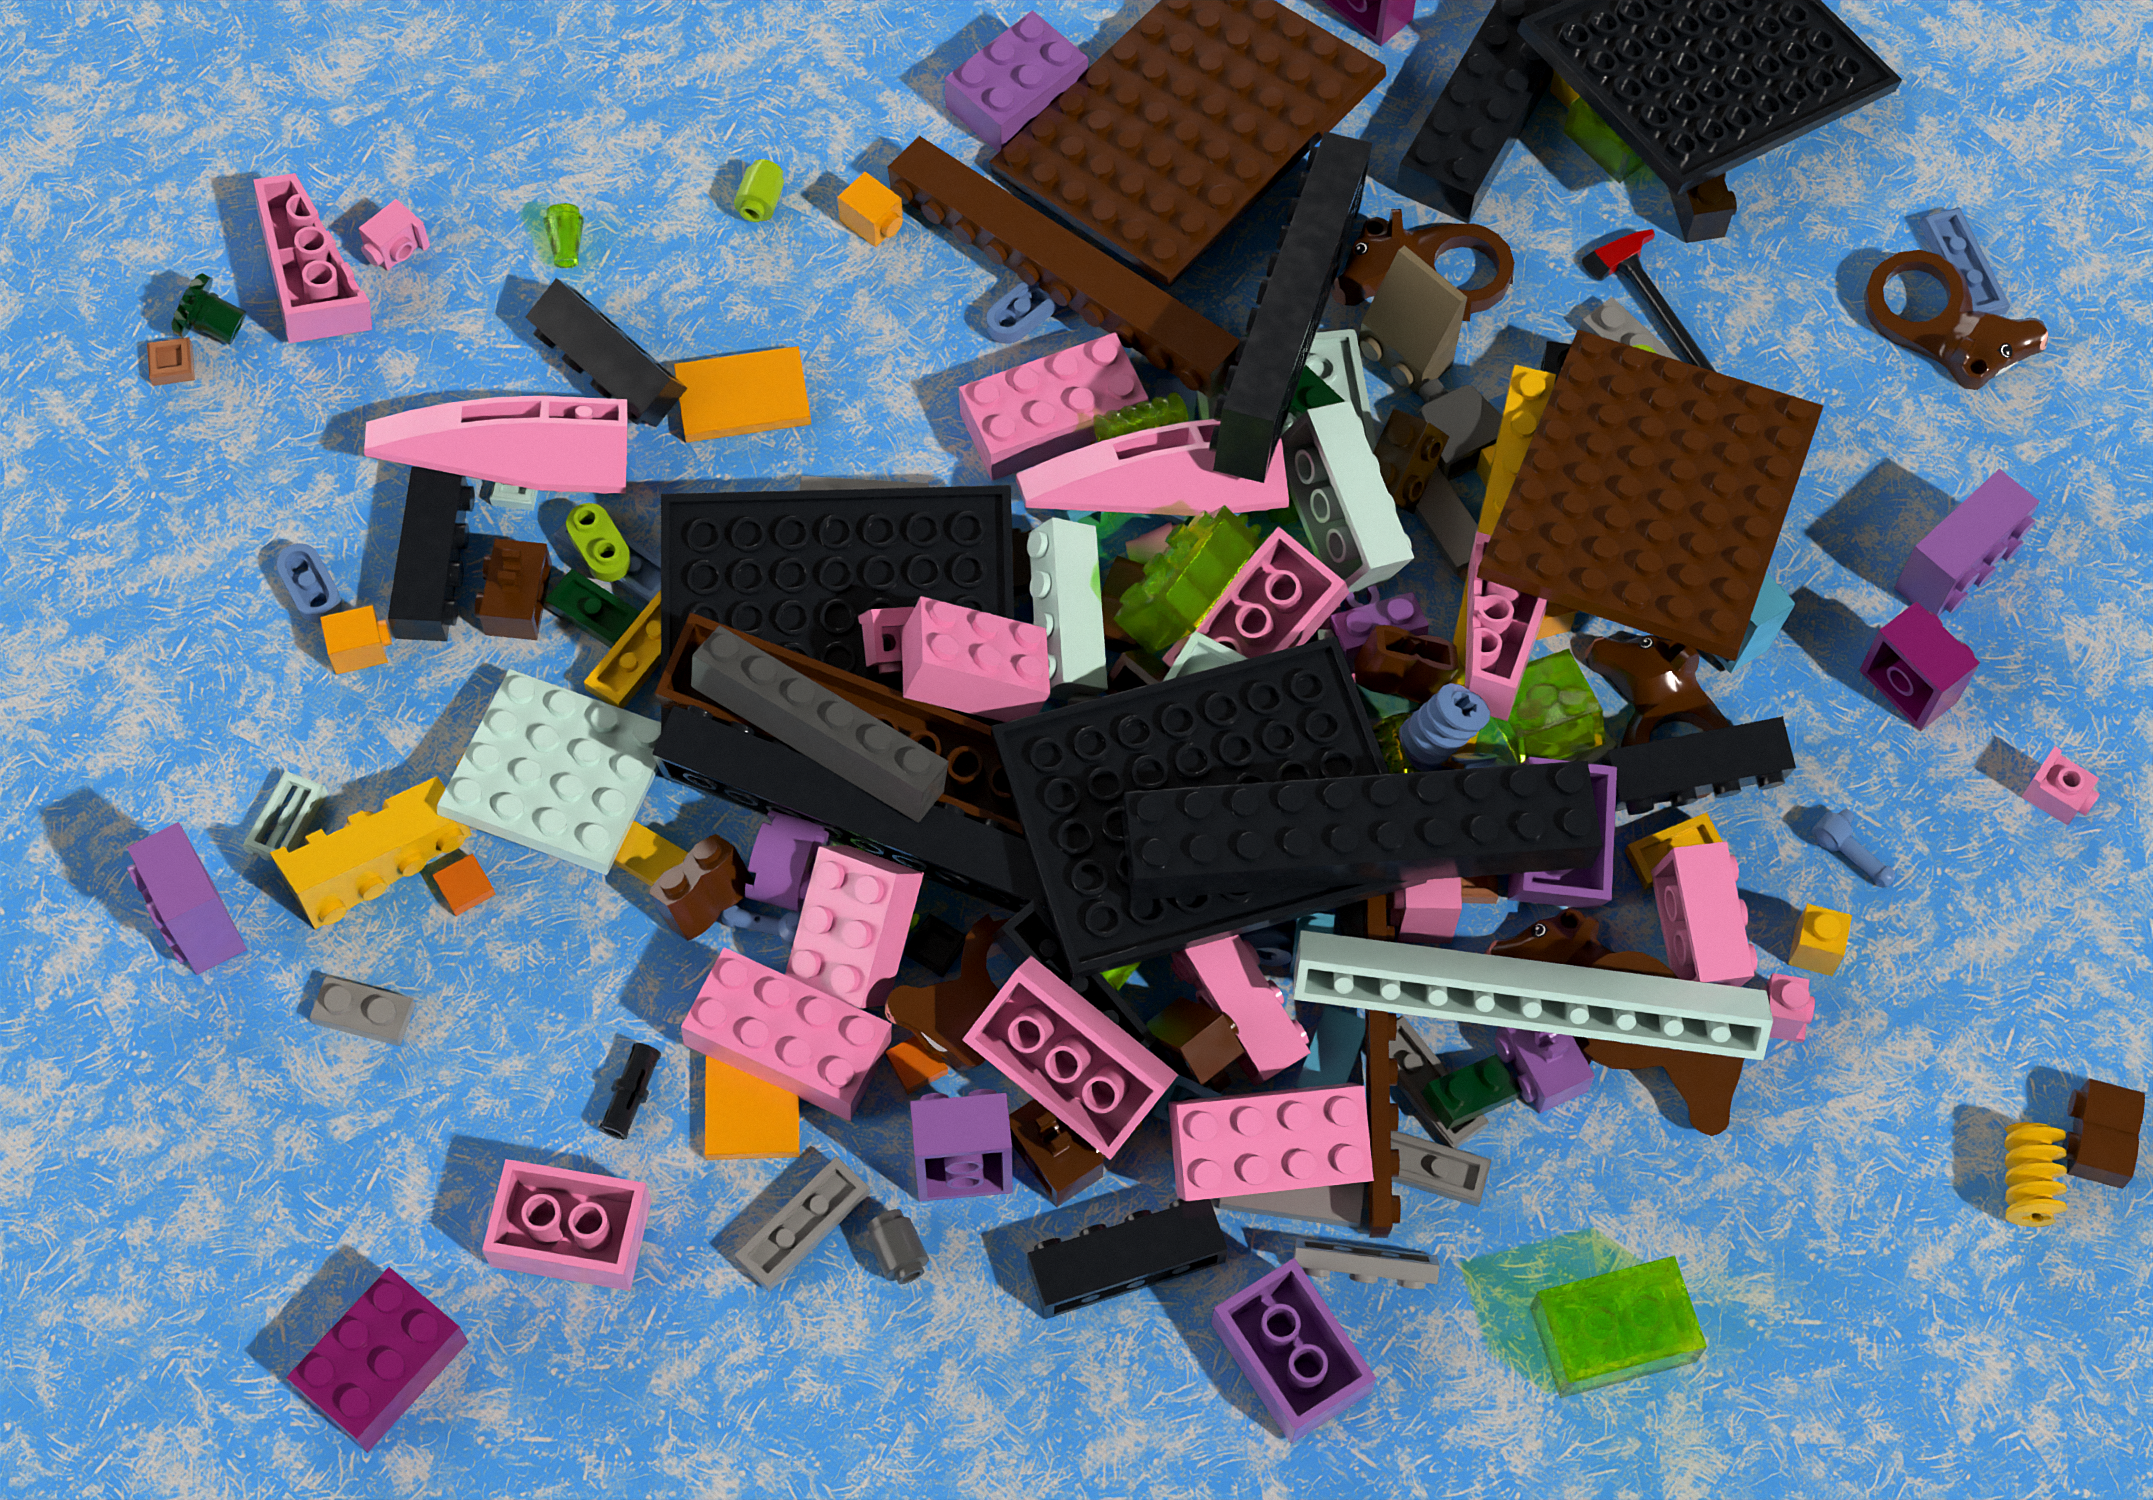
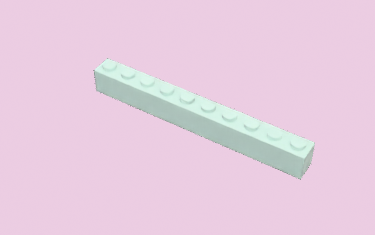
(1532, 995)

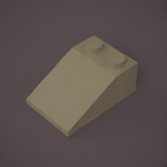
(1413, 322)

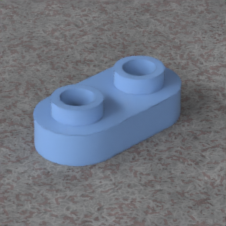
(1018, 310)
(308, 586)

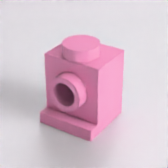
(392, 235)
(887, 623)
(2062, 788)
(1790, 1006)

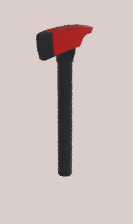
(1624, 256)

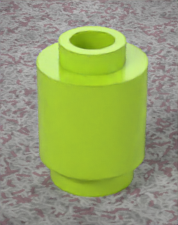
(759, 191)

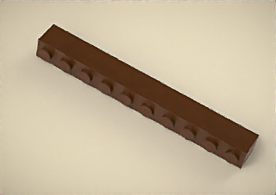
(1064, 266)

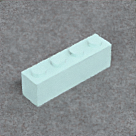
(1069, 605)

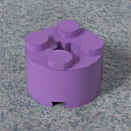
(784, 860)

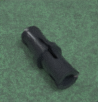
(630, 1091)

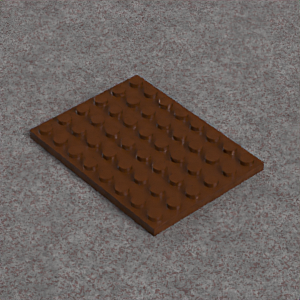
(1186, 126)
(1652, 494)

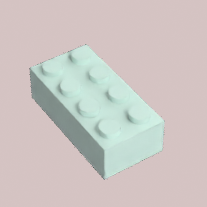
(1343, 497)

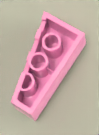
(309, 274)
(1498, 636)
(1231, 982)

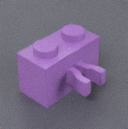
(1359, 620)
(1546, 1065)

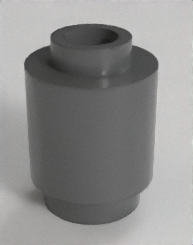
(897, 1247)

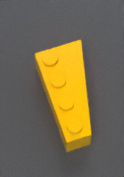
(368, 853)

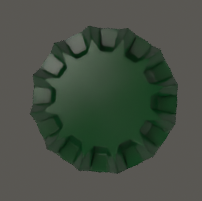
(207, 312)

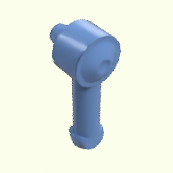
(1835, 834)
(782, 927)

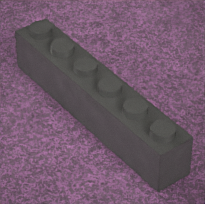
(819, 723)

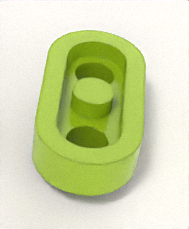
(596, 539)

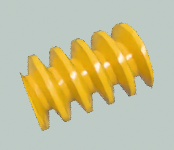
(2033, 1173)

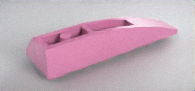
(513, 441)
(1151, 473)

